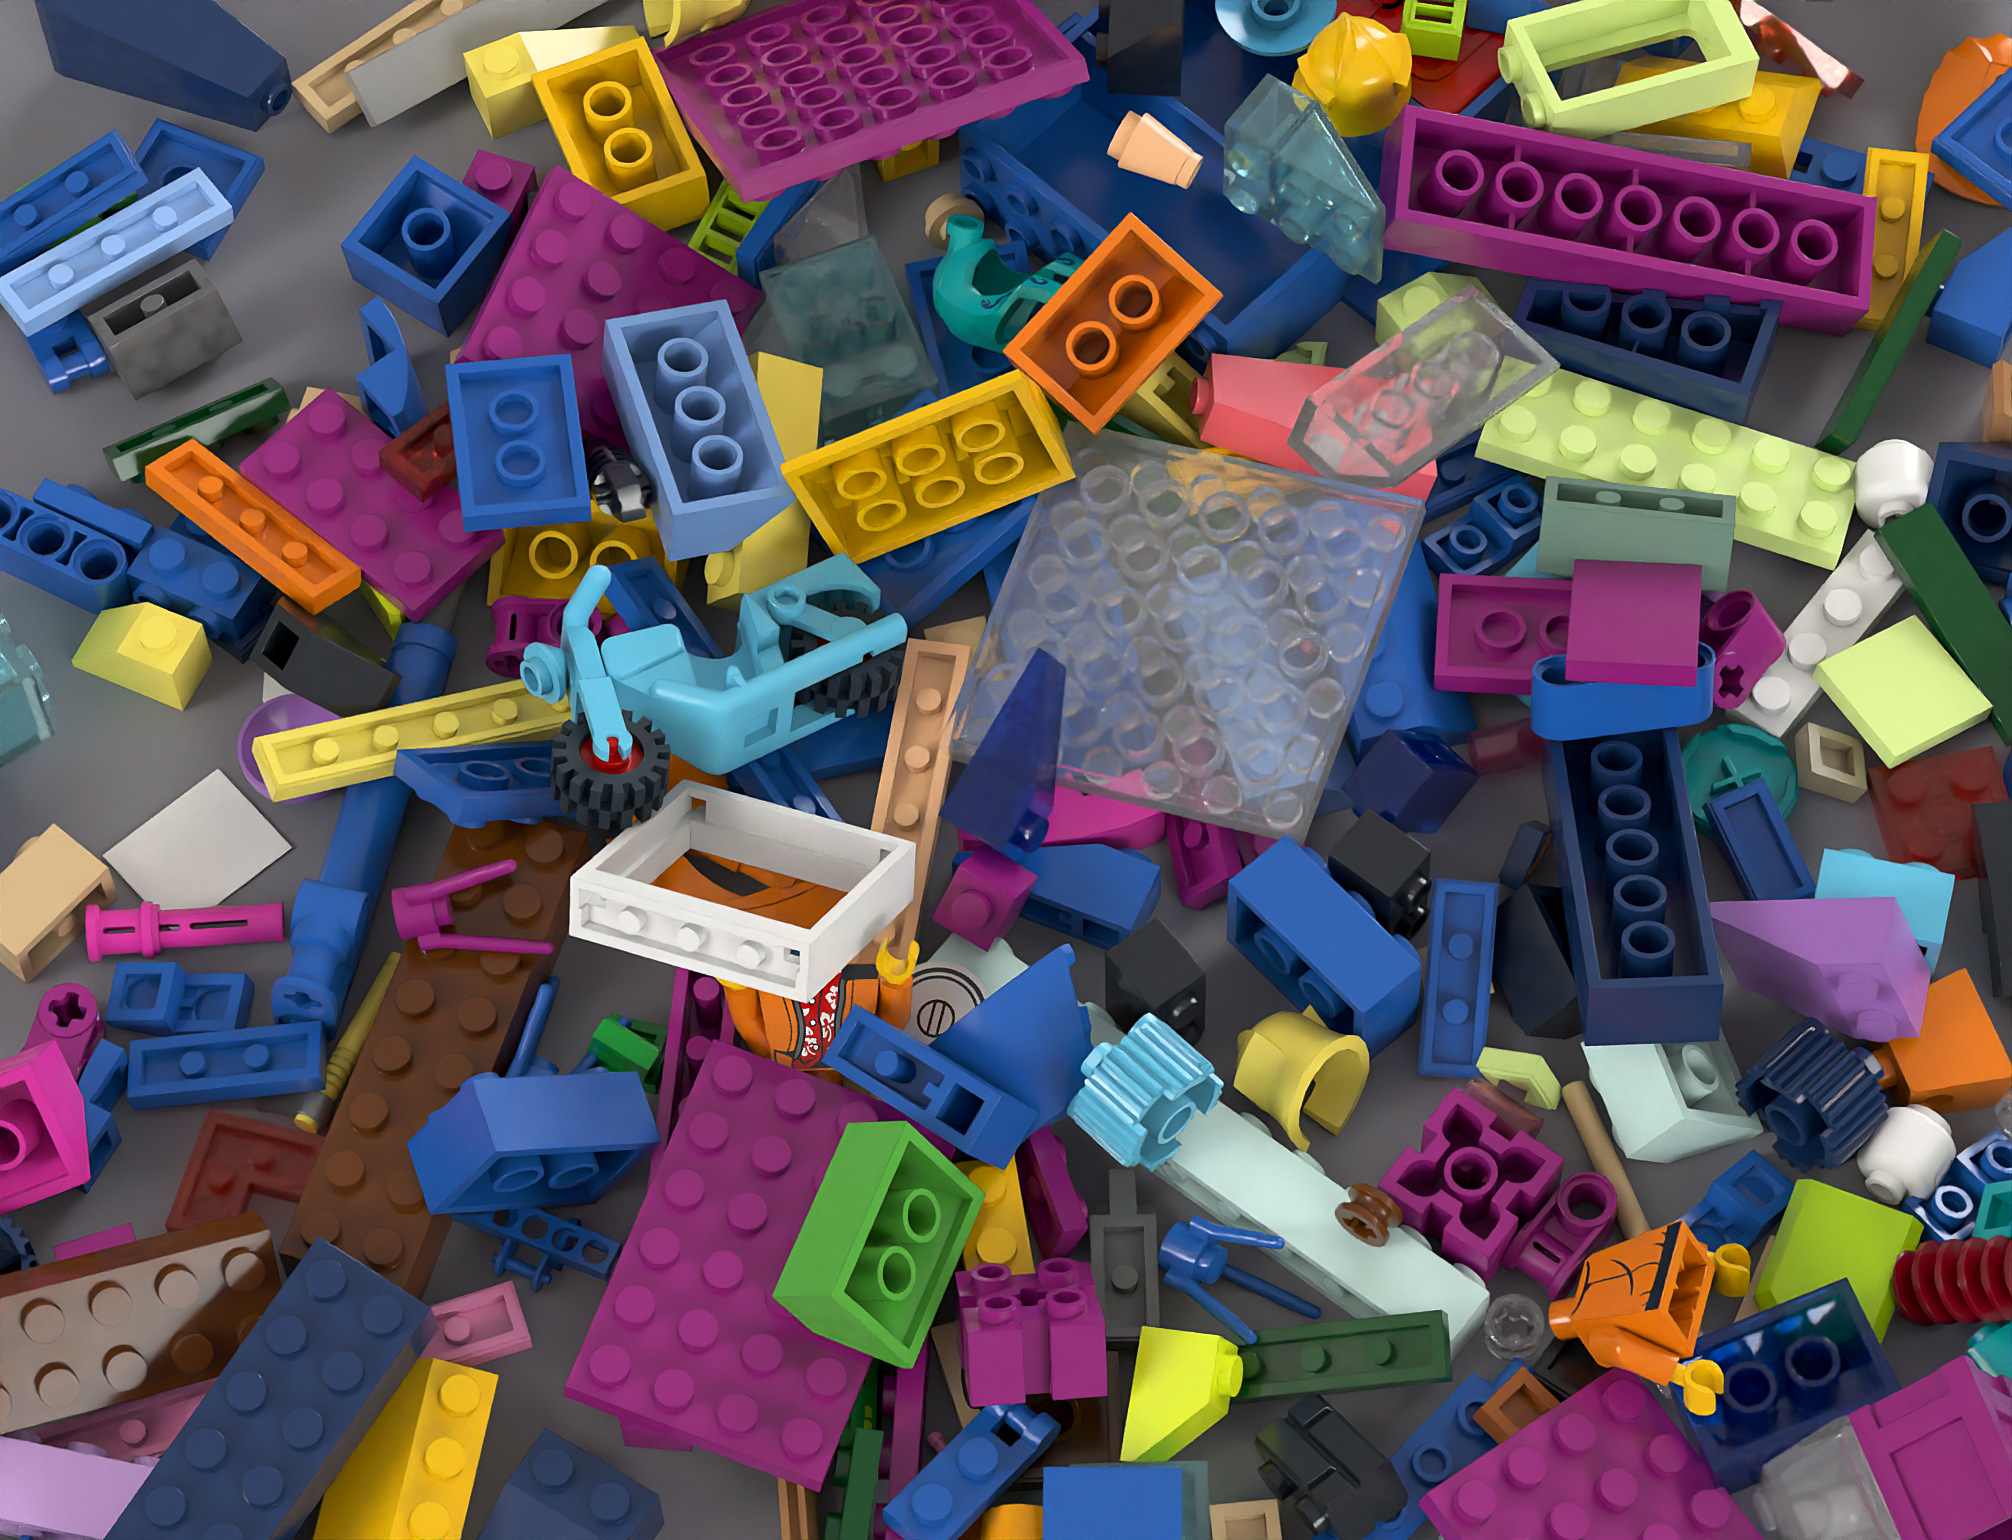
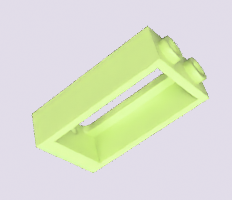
(1608, 27)

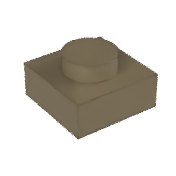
(1830, 762)

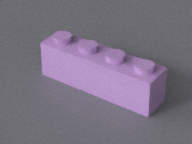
(64, 1491)

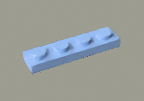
(114, 251)

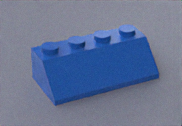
(1401, 674)

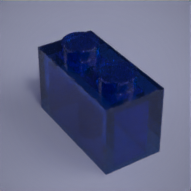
(1410, 781)

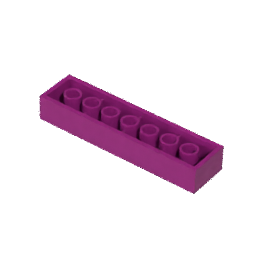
(1624, 218)

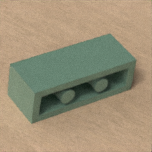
(1635, 526)

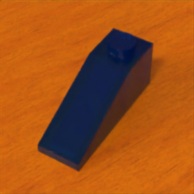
(1012, 775)

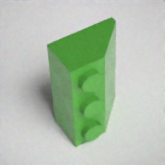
(880, 1242)

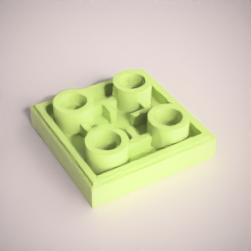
(1902, 691)

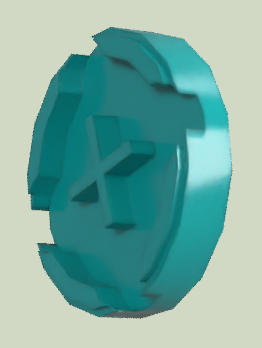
(1731, 759)

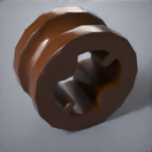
(1368, 1214)

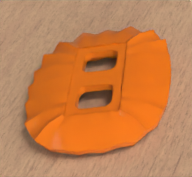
(1953, 87)

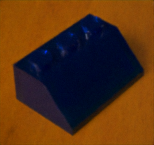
(1784, 1381)

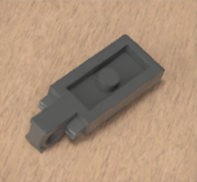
(1125, 1262)

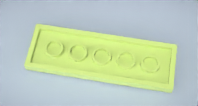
(1594, 431)

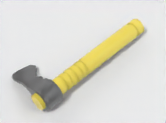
(314, 1108)

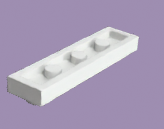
(1832, 621)

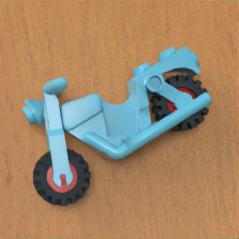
(654, 699)

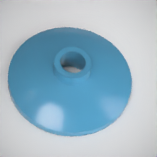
(1267, 35)

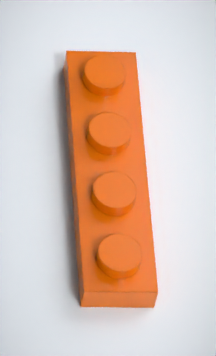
(253, 526)

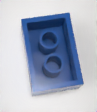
(1323, 946)
(533, 1141)

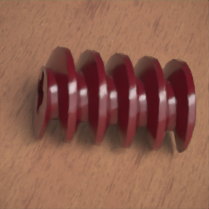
(1955, 1281)

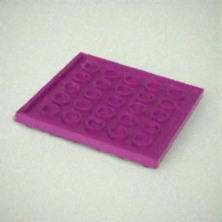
(855, 81)

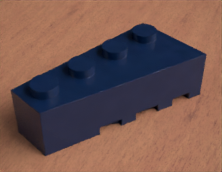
(1665, 348)

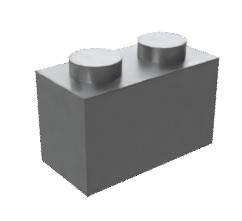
(165, 329)

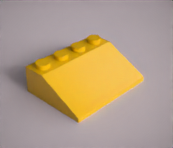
(932, 467)

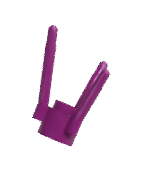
(426, 907)

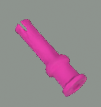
(264, 924)

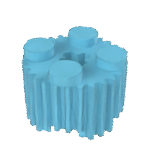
(1144, 1093)

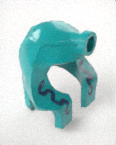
(981, 295)

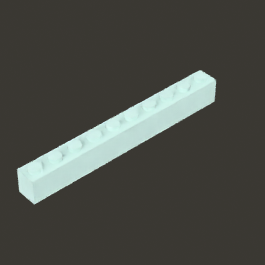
(1259, 1185)

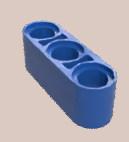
(72, 568)
(1594, 709)

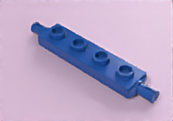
(1440, 1450)

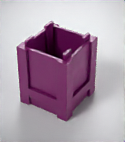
(1944, 1454)

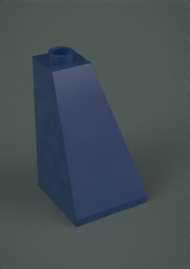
(169, 54)

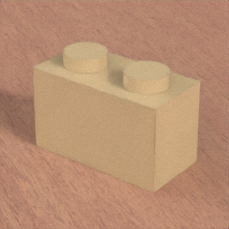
(47, 900)

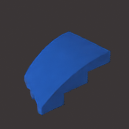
(390, 385)
(1028, 1039)

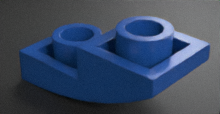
(1491, 534)
(1957, 1199)

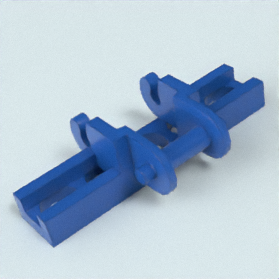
(553, 1256)

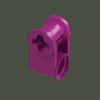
(536, 622)
(1743, 645)
(81, 1037)
(1556, 1242)

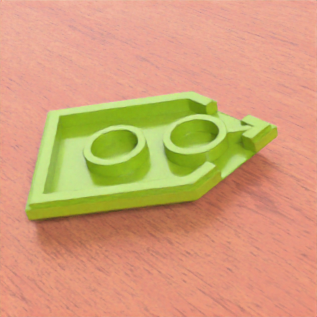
(1834, 1237)

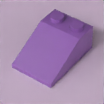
(1830, 960)

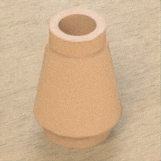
(1153, 151)

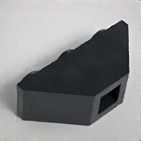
(323, 662)

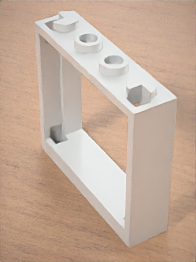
(622, 911)

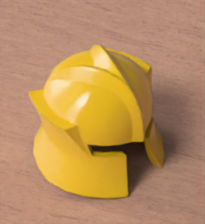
(1357, 74)

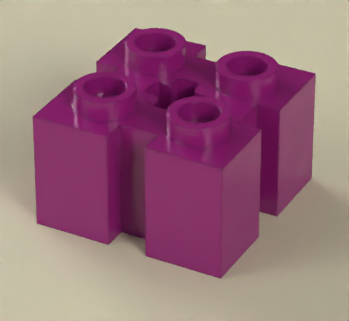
(1467, 1152)
(1030, 1332)

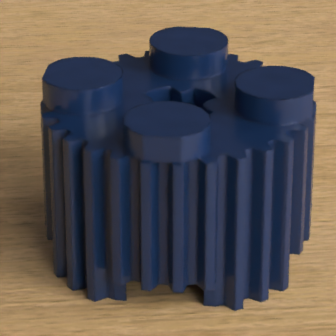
(1815, 1096)

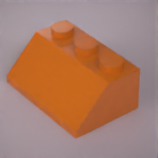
(1112, 324)

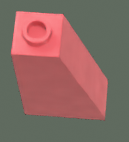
(1255, 404)

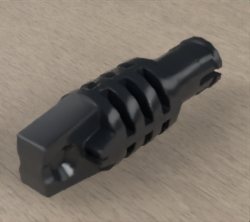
(615, 480)

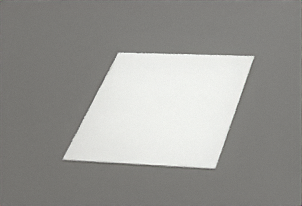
(198, 848)

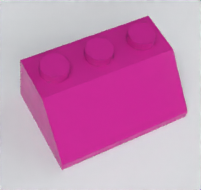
(40, 1128)

